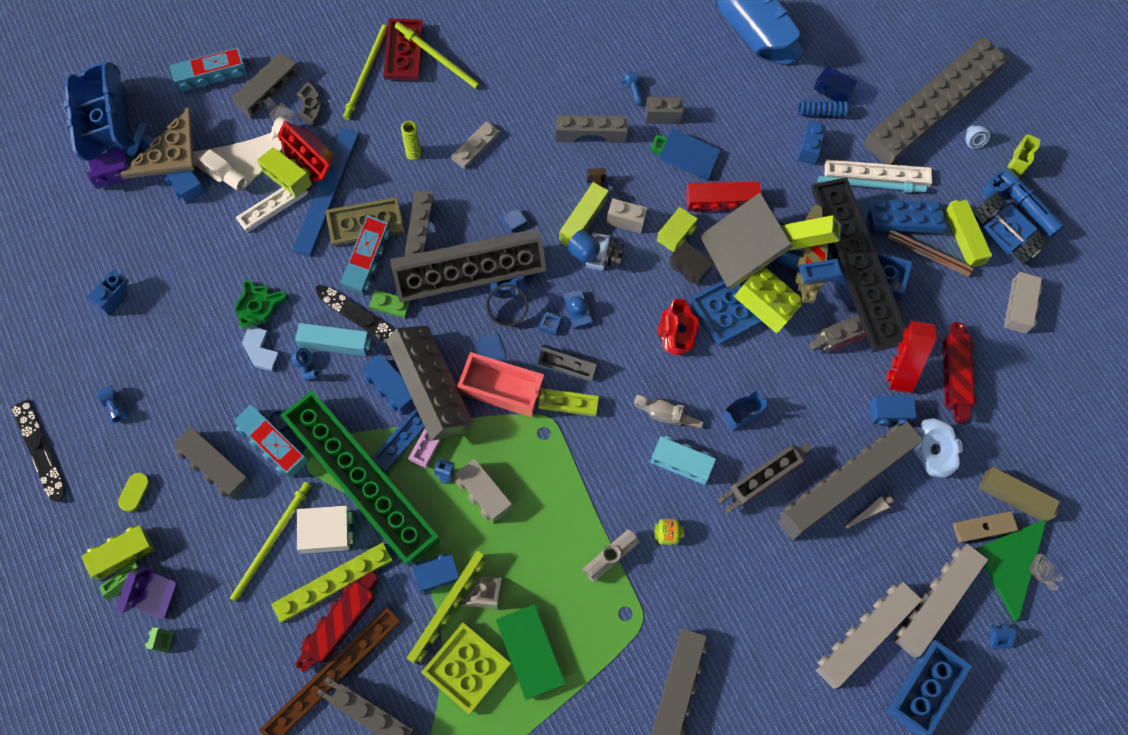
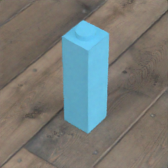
(333, 339)

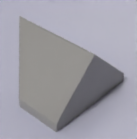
(484, 594)

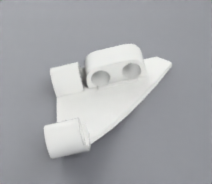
(238, 162)

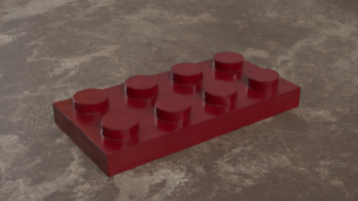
(402, 55)

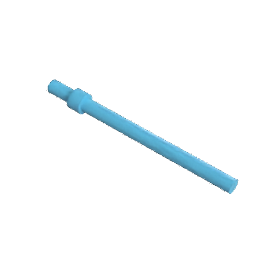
(906, 187)

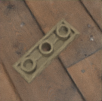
(995, 525)

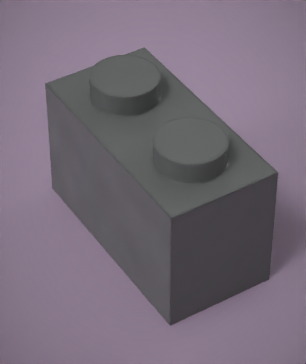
(664, 110)

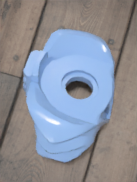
(943, 435)

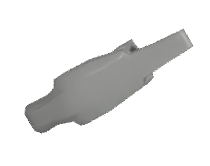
(666, 412)

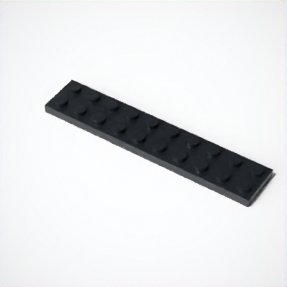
(861, 266)

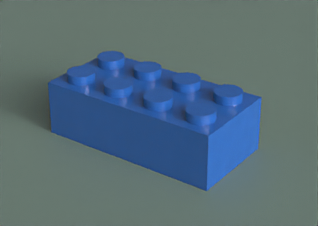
(928, 689)

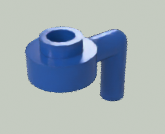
(306, 360)

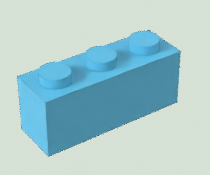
(683, 460)

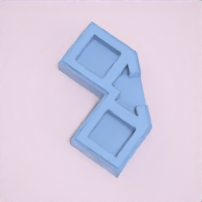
(253, 344)

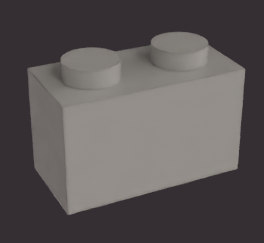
(626, 215)

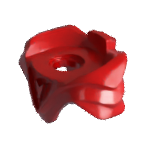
(673, 341)

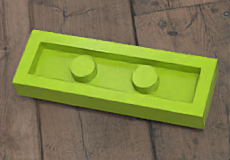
(568, 402)

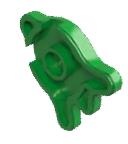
(257, 304)

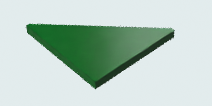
(1009, 564)

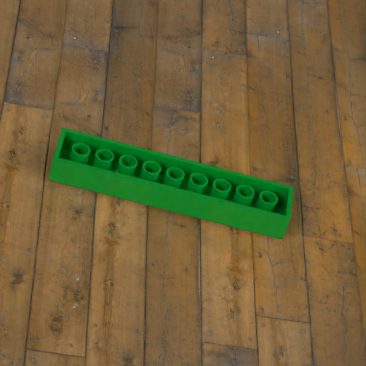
(361, 479)

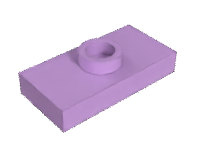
(424, 450)

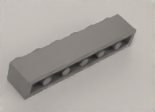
(940, 601)
(867, 635)

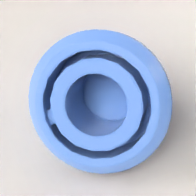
(977, 136)

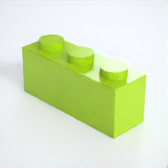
(285, 171)
(117, 552)

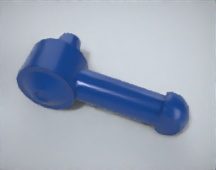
(631, 79)

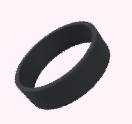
(488, 306)

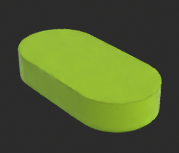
(134, 492)

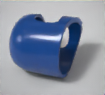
(583, 246)

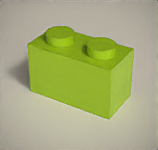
(677, 229)

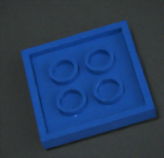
(723, 313)

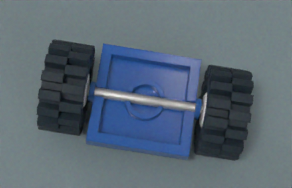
(1009, 228)

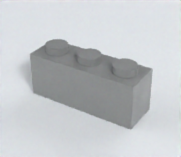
(1023, 302)
(483, 491)

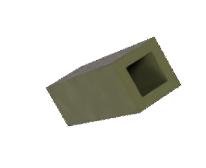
(1019, 495)

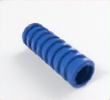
(823, 108)

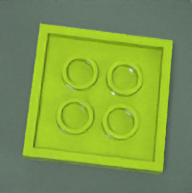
(466, 668)

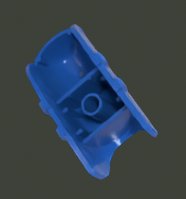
(764, 28)
(96, 111)

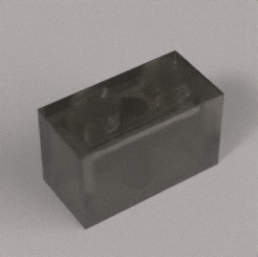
(690, 263)

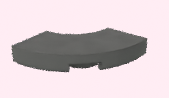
(311, 104)

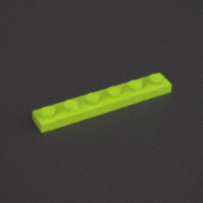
(331, 583)
(442, 615)

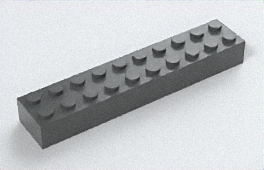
(935, 101)

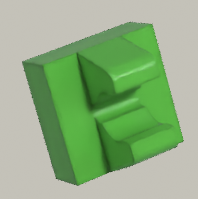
(160, 640)

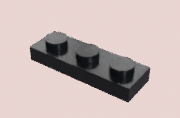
(567, 362)

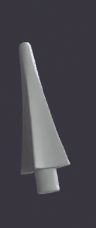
(877, 507)

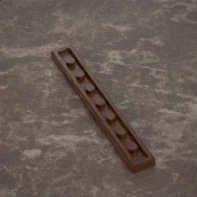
(336, 670)

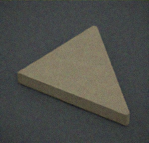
(168, 152)

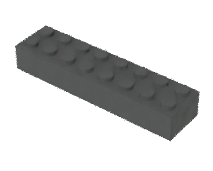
(468, 265)
(848, 480)

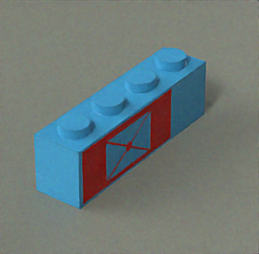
(208, 69)
(365, 255)
(271, 441)

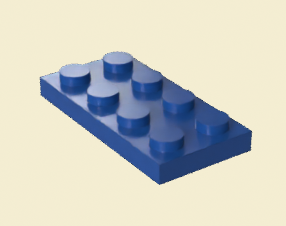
(906, 215)

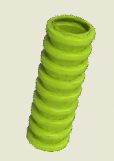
(411, 140)

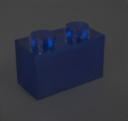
(834, 84)

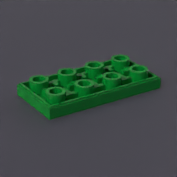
(530, 652)

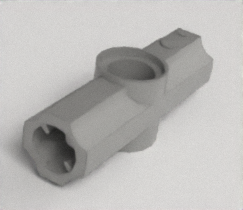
(602, 564)

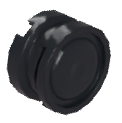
(614, 255)

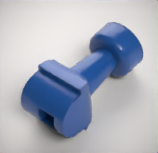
(518, 281)
(108, 398)
(445, 471)

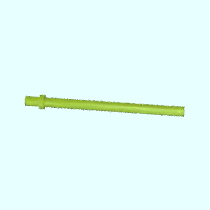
(350, 107)
(299, 496)

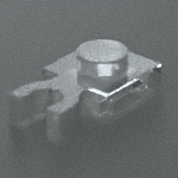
(1044, 572)

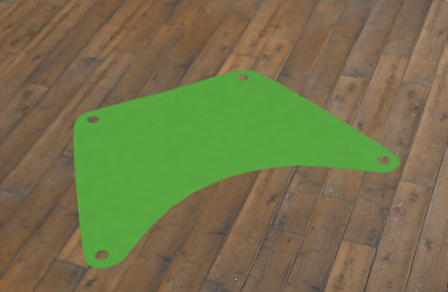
(532, 548)

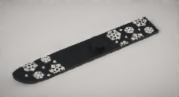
(354, 313)
(39, 450)

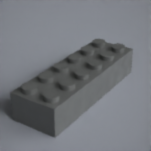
(429, 382)

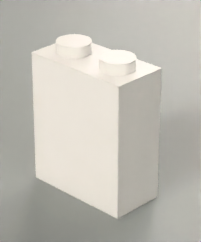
(324, 529)

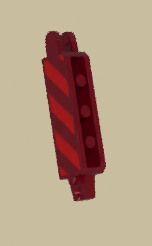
(958, 372)
(338, 623)

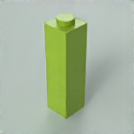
(584, 212)
(813, 232)
(967, 233)

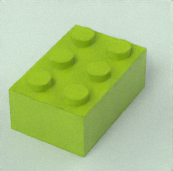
(769, 299)

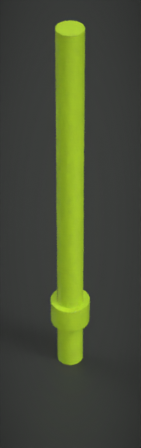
(411, 36)

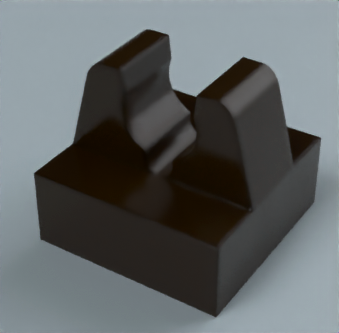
(596, 175)

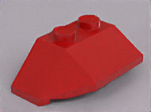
(305, 150)

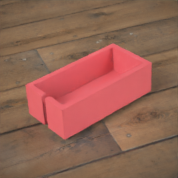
(500, 384)

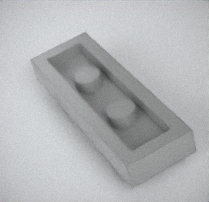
(475, 145)

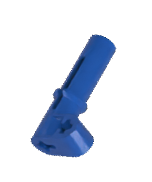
(1025, 198)

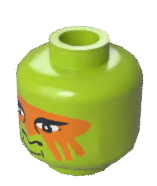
(668, 531)

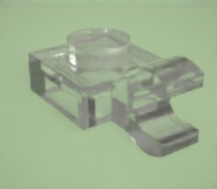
(277, 111)

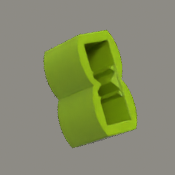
(1024, 154)

